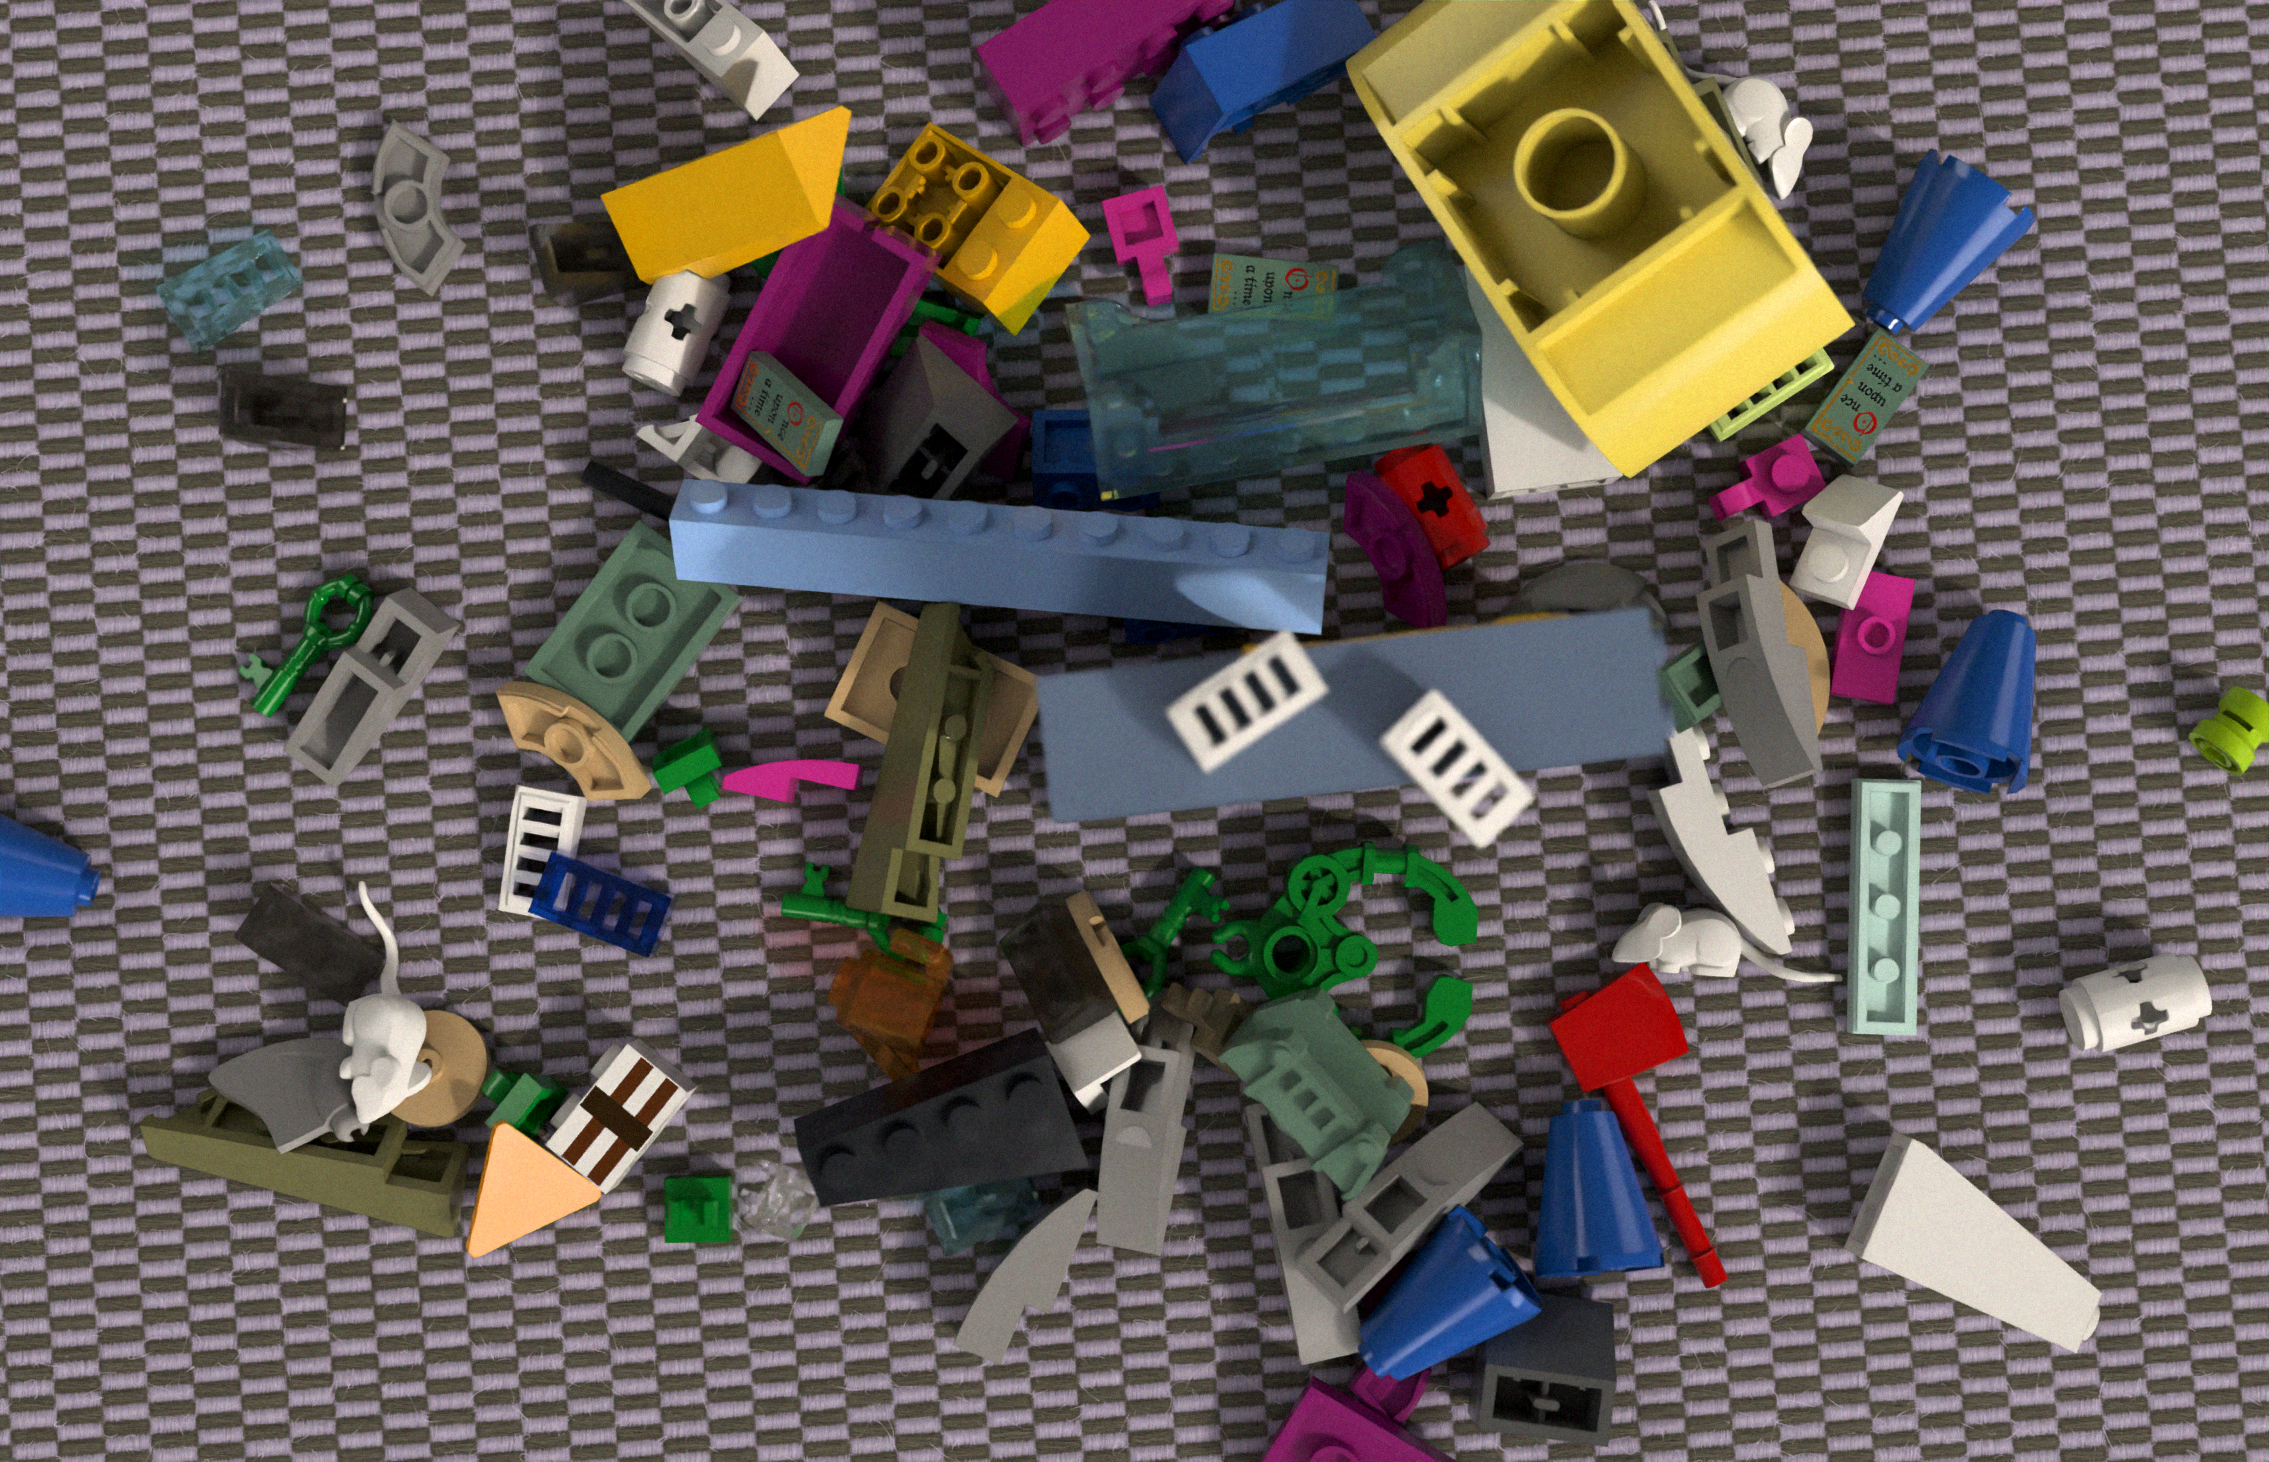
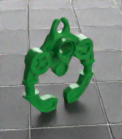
(1332, 954)

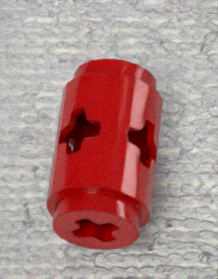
(1428, 470)

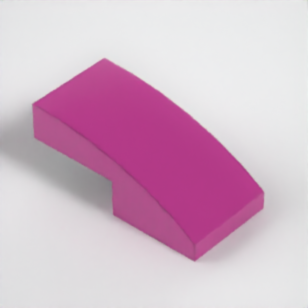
(780, 778)

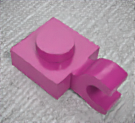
(1143, 234)
(1773, 480)

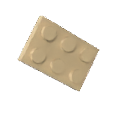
(875, 676)

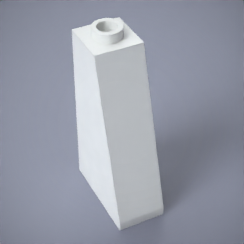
(1525, 431)
(1956, 1241)

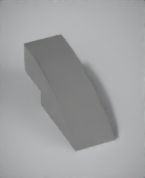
(370, 685)
(1026, 1274)

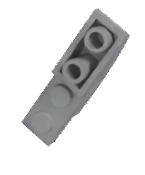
(1754, 666)
(1145, 1133)
(1407, 1204)
(1299, 1213)

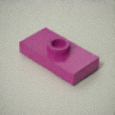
(1872, 640)

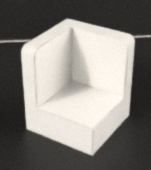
(1094, 1057)

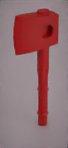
(1604, 1042)

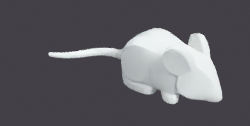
(1764, 123)
(1698, 943)
(384, 1037)

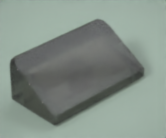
(1057, 972)

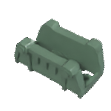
(1320, 1085)

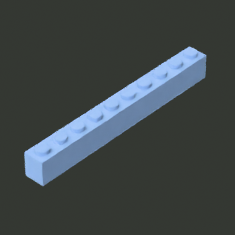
(1000, 555)

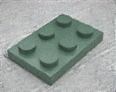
(632, 633)

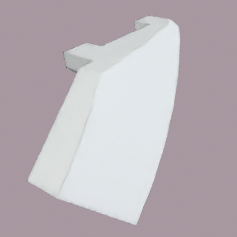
(705, 453)

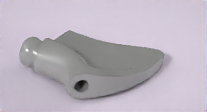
(293, 1090)

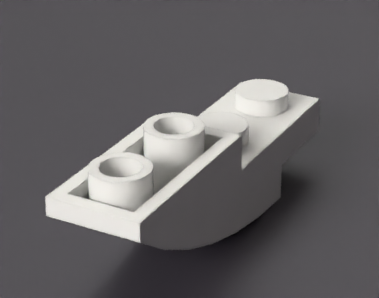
(1723, 864)

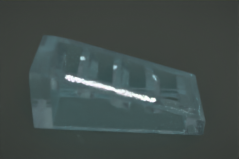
(218, 270)

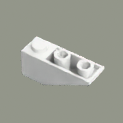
(723, 48)

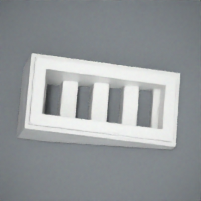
(1412, 724)
(1195, 735)
(520, 827)

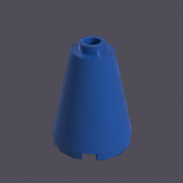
(1940, 241)
(1979, 709)
(42, 874)
(1592, 1200)
(1447, 1300)

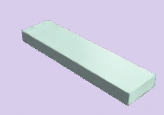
(1883, 906)

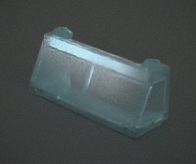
(1279, 379)

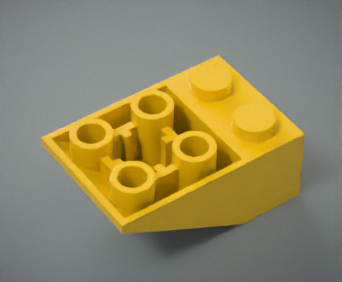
(996, 229)

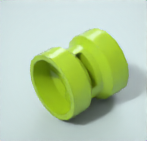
(2234, 731)

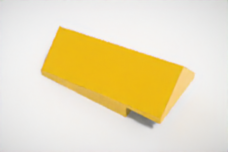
(733, 200)

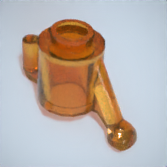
(891, 1002)

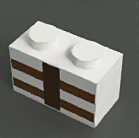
(619, 1114)

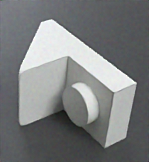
(1846, 536)

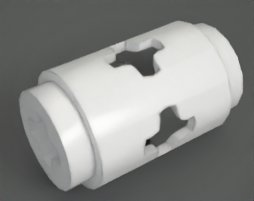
(651, 350)
(2167, 996)

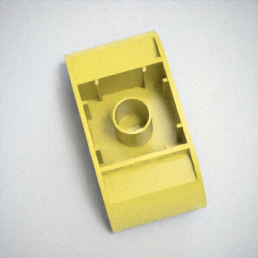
(1598, 212)

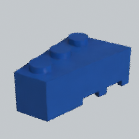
(1255, 66)

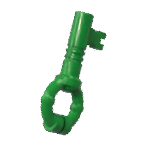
(317, 638)
(814, 906)
(1153, 946)

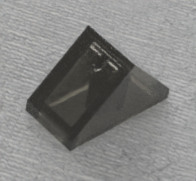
(582, 261)
(281, 412)

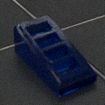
(595, 926)

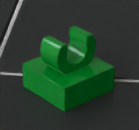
(690, 765)
(523, 1100)
(698, 1208)

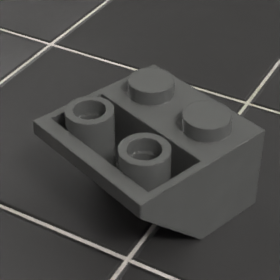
(930, 427)
(1549, 1374)

